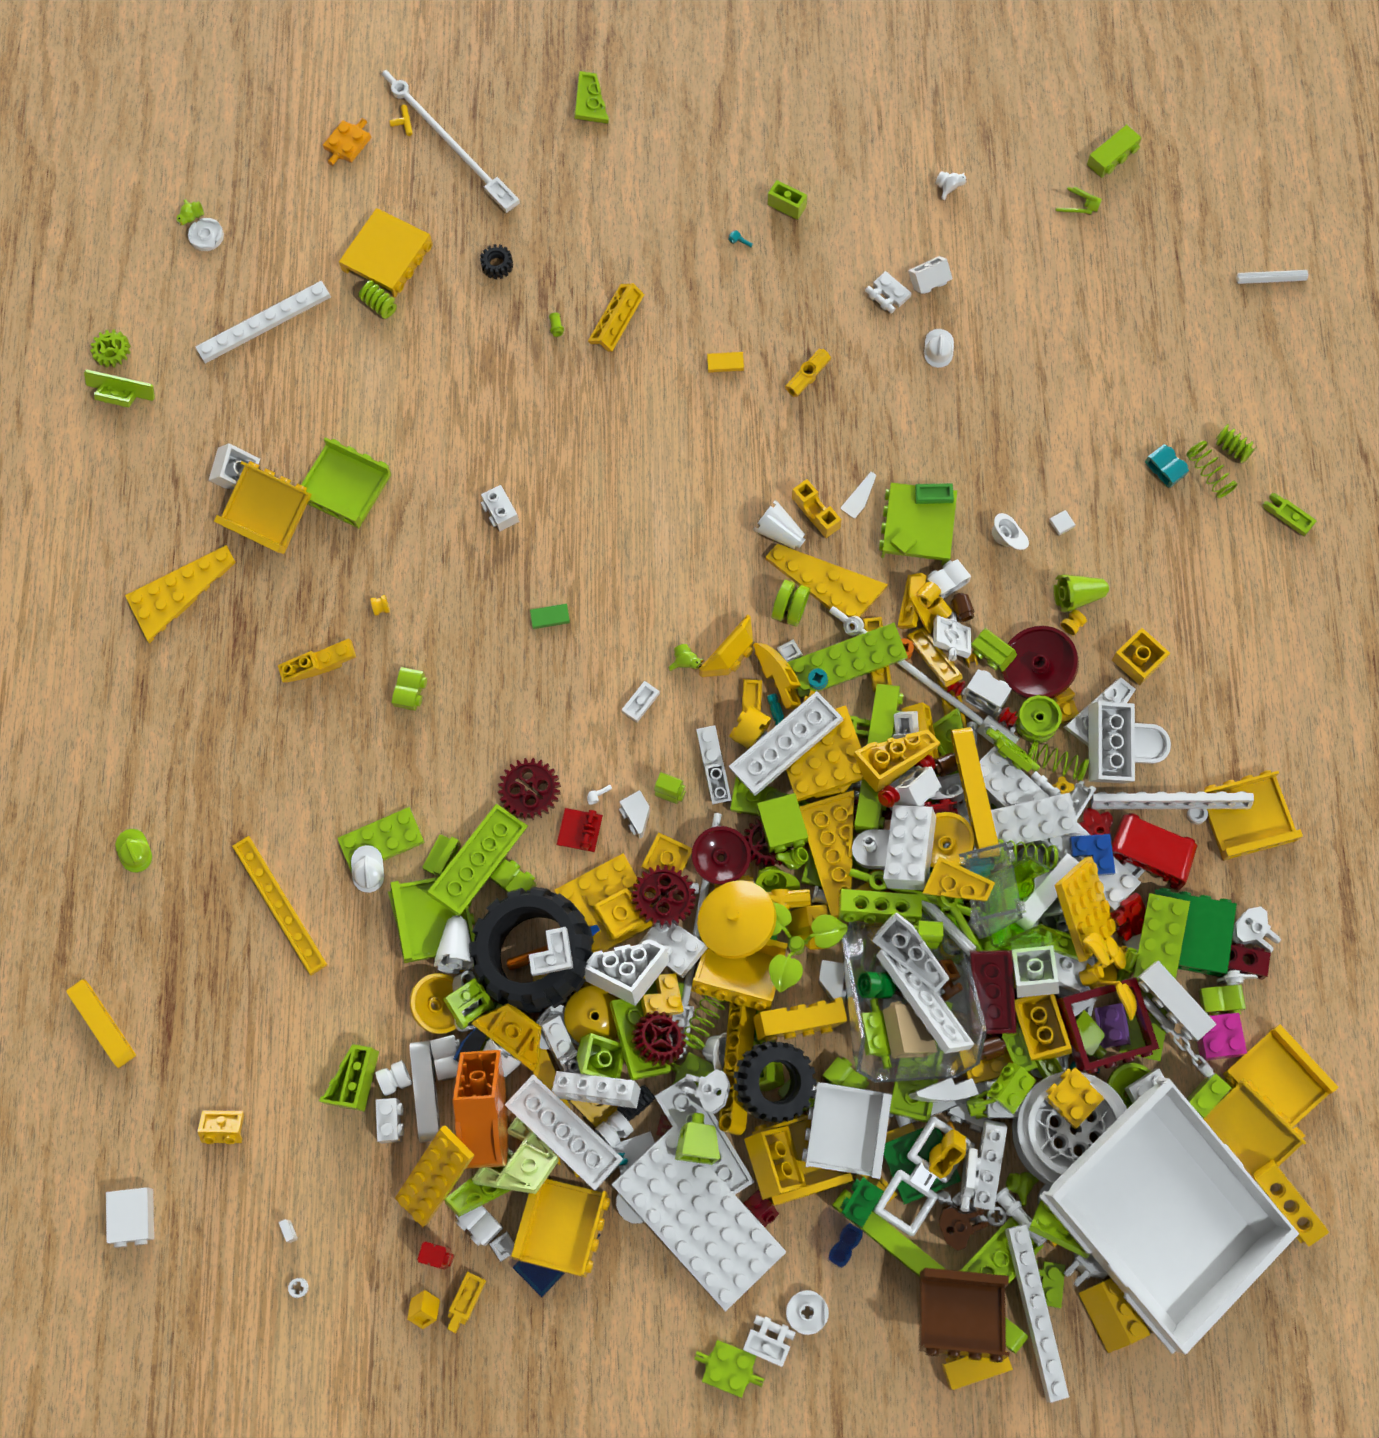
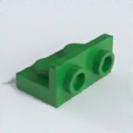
(861, 1202)

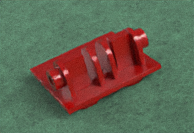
(579, 829)

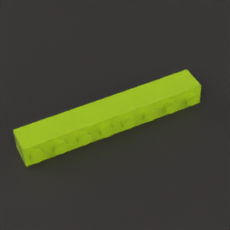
(881, 728)

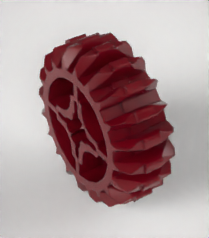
(761, 846)
(650, 1025)

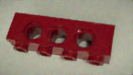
(1259, 960)

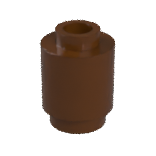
(963, 607)
(945, 765)
(993, 1048)

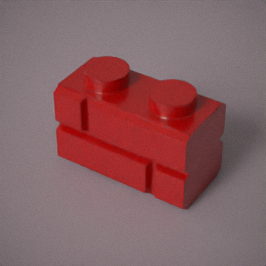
(435, 1255)

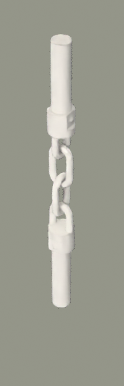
(1168, 1027)

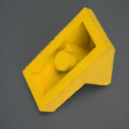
(1067, 705)

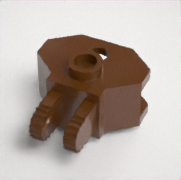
(960, 1221)

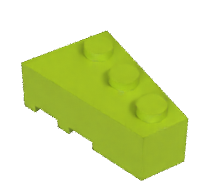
(353, 1080)

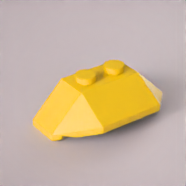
(730, 652)

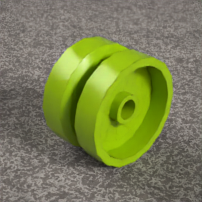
(789, 602)
(1038, 719)

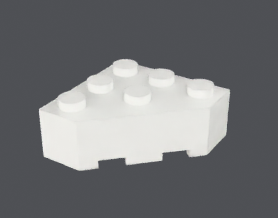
(627, 969)

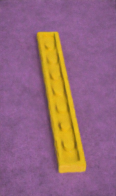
(280, 905)

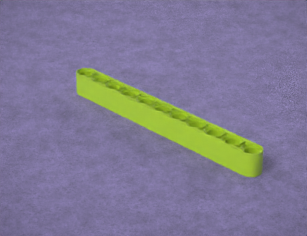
(916, 1259)

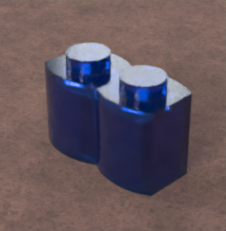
(848, 1239)

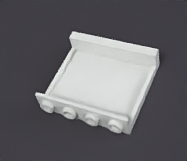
(847, 1129)

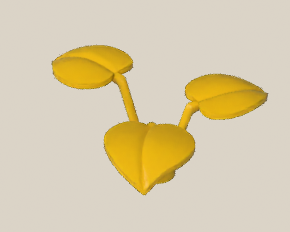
(1093, 975)

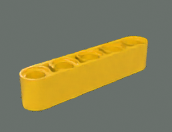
(101, 1023)

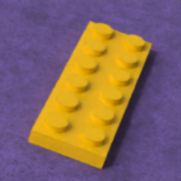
(434, 1176)

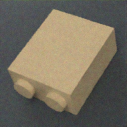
(907, 1032)

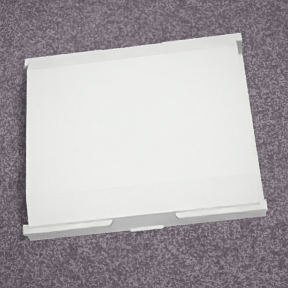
(1167, 1197)

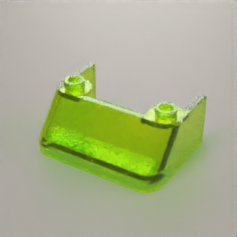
(1013, 935)

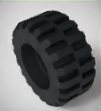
(800, 1081)

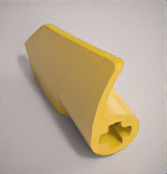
(927, 601)

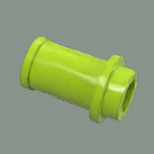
(556, 326)

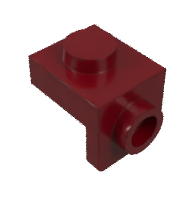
(761, 1209)

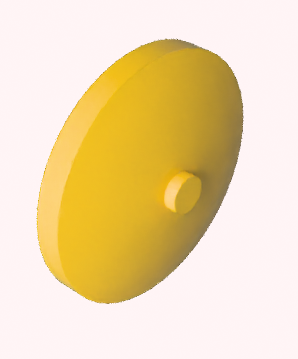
(736, 919)

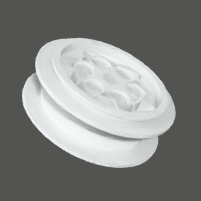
(1035, 1136)

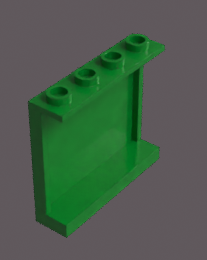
(1206, 933)

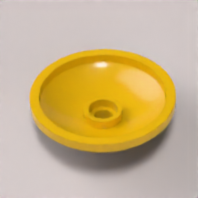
(954, 830)
(432, 990)
(579, 1010)

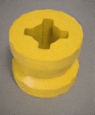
(380, 605)

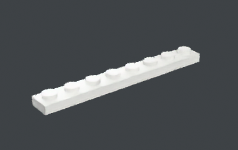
(263, 322)
(1177, 800)
(1037, 1313)

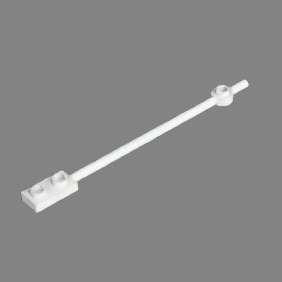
(495, 188)
(984, 724)
(688, 1010)

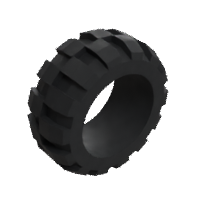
(498, 923)

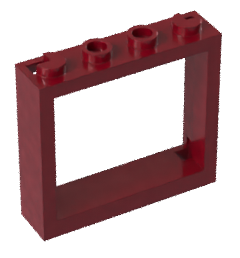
(1078, 1050)

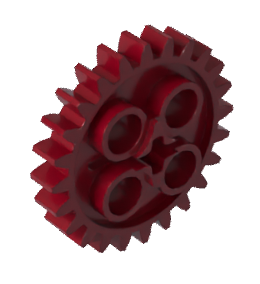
(518, 801)
(651, 883)

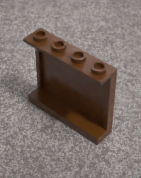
(962, 1314)

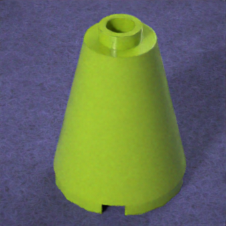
(1078, 591)

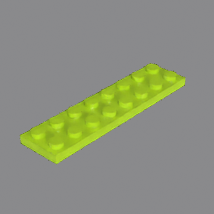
(1161, 942)

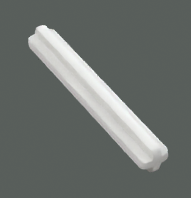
(1272, 276)
(948, 927)

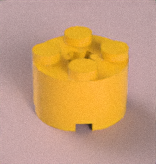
(750, 727)

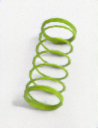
(1192, 452)
(1083, 766)
(1047, 852)
(699, 1042)

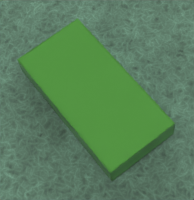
(934, 493)
(549, 616)

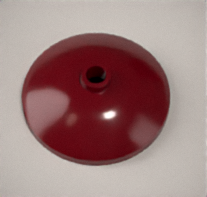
(725, 842)

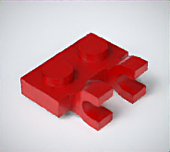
(1133, 911)

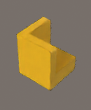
(423, 1309)

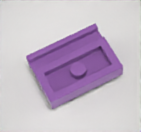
(1114, 1024)

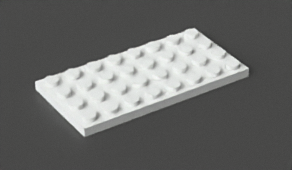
(699, 1220)

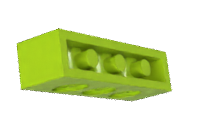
(870, 900)

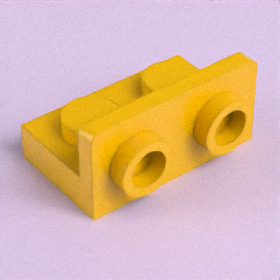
(221, 1127)

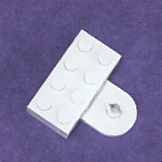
(1120, 742)
(901, 851)

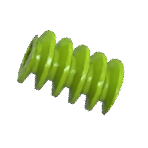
(377, 299)
(1235, 444)

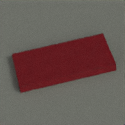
(995, 989)

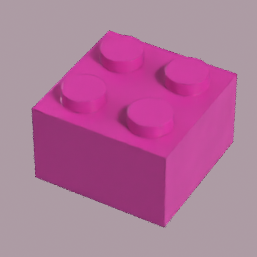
(1224, 1039)

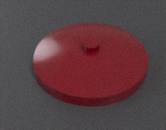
(1043, 663)

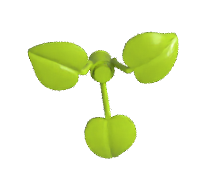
(787, 970)

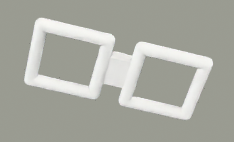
(920, 1180)

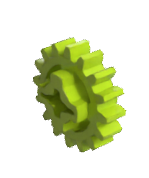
(110, 348)

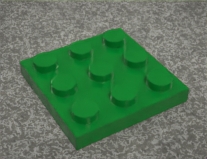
(896, 1159)

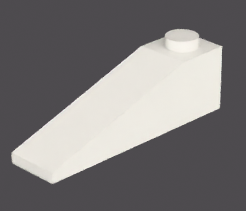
(907, 947)

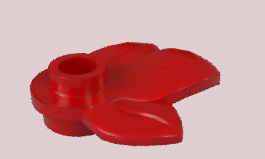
(1094, 821)

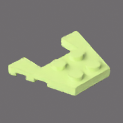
(526, 1168)

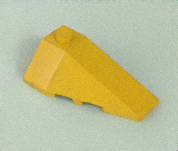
(889, 760)

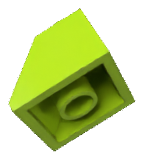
(600, 1056)

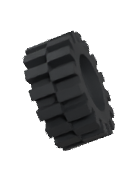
(496, 252)
(645, 1098)

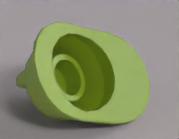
(133, 850)
(774, 878)

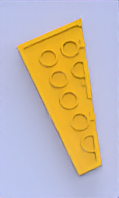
(827, 582)
(172, 594)
(831, 841)

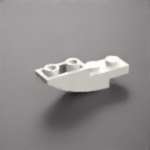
(713, 765)
(560, 1044)

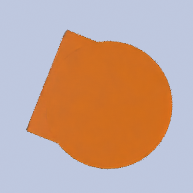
(481, 1108)

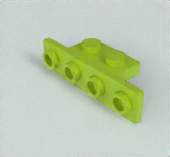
(118, 389)

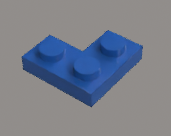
(1096, 846)

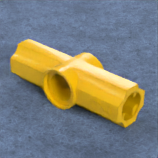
(813, 365)
(792, 898)

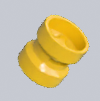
(1073, 622)

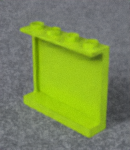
(345, 482)
(927, 523)
(421, 919)

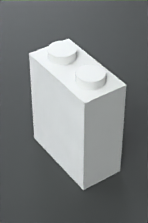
(130, 1216)

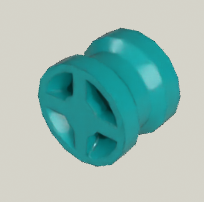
(819, 682)

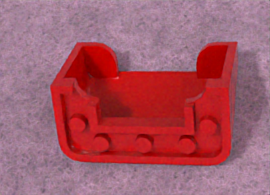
(1154, 849)

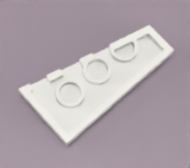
(1117, 692)

